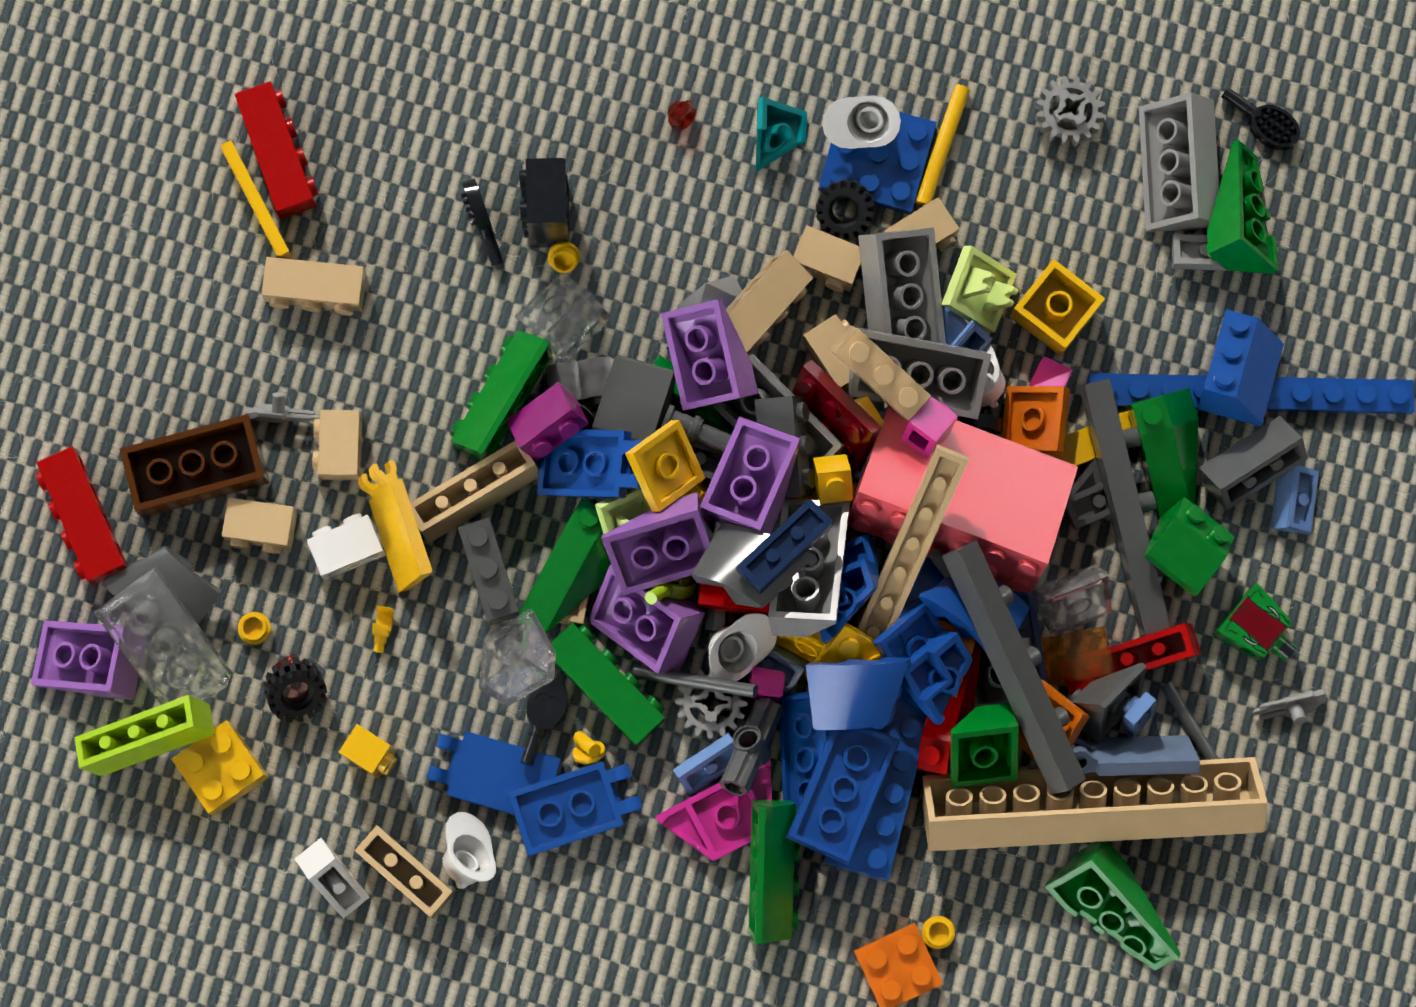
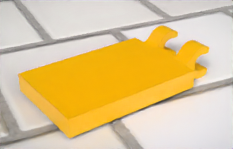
(396, 526)

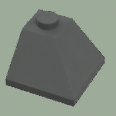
(1107, 697)

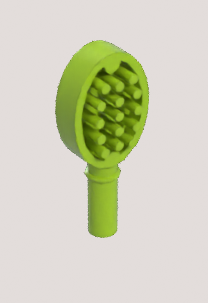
(678, 589)

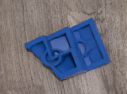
(857, 582)
(946, 602)
(936, 658)
(855, 692)

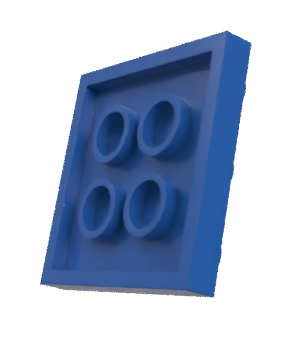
(887, 171)

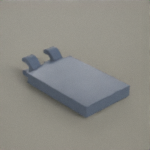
(1137, 755)

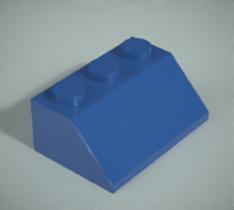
(1241, 369)

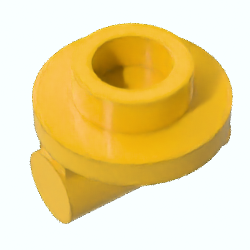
(587, 750)

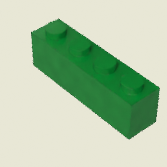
(605, 685)

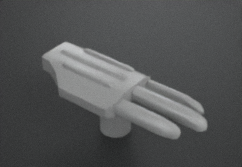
(278, 412)
(1292, 706)

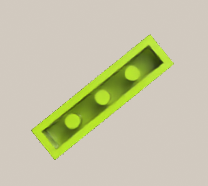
(144, 735)

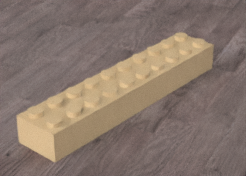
(1216, 801)

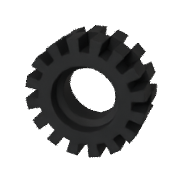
(851, 190)
(299, 705)

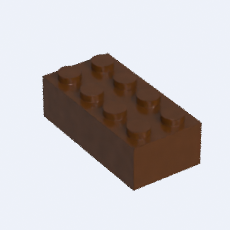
(194, 466)

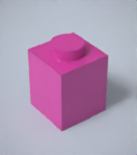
(929, 427)

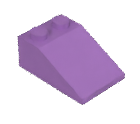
(707, 355)
(752, 477)
(659, 545)
(652, 633)
(83, 661)

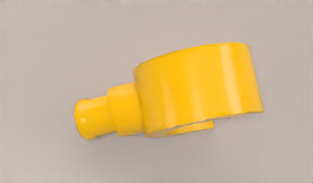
(382, 627)

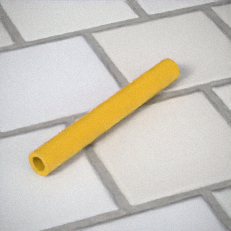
(942, 145)

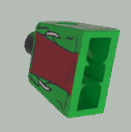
(1256, 626)

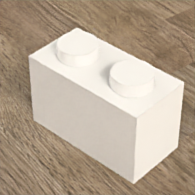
(345, 546)

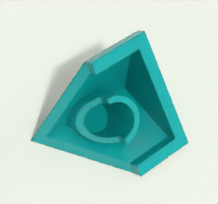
(778, 130)

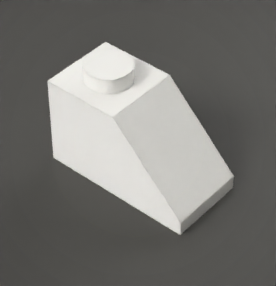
(331, 878)

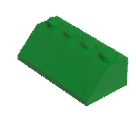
(502, 395)
(772, 872)

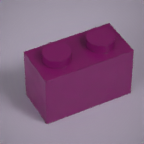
(547, 421)

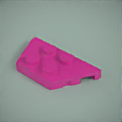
(715, 818)

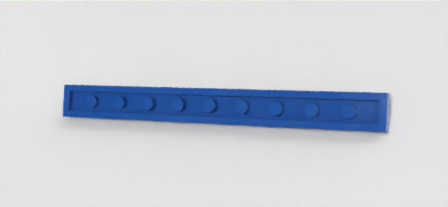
(1287, 393)

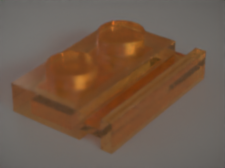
(1077, 656)

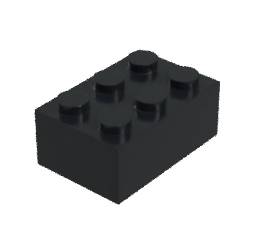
(545, 201)

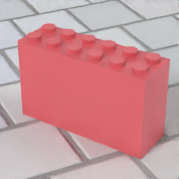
(1005, 499)

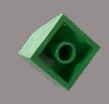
(1188, 546)
(985, 747)

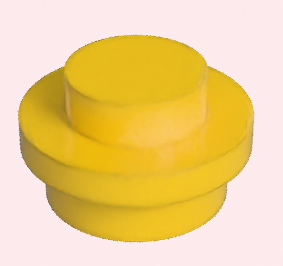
(563, 257)
(254, 628)
(938, 932)

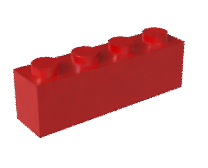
(275, 149)
(81, 514)

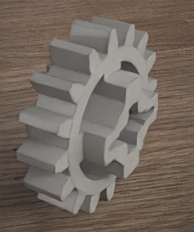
(1063, 98)
(695, 703)

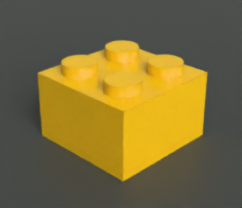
(1057, 307)
(220, 768)

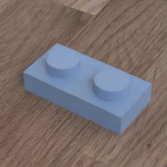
(1138, 713)
(705, 765)

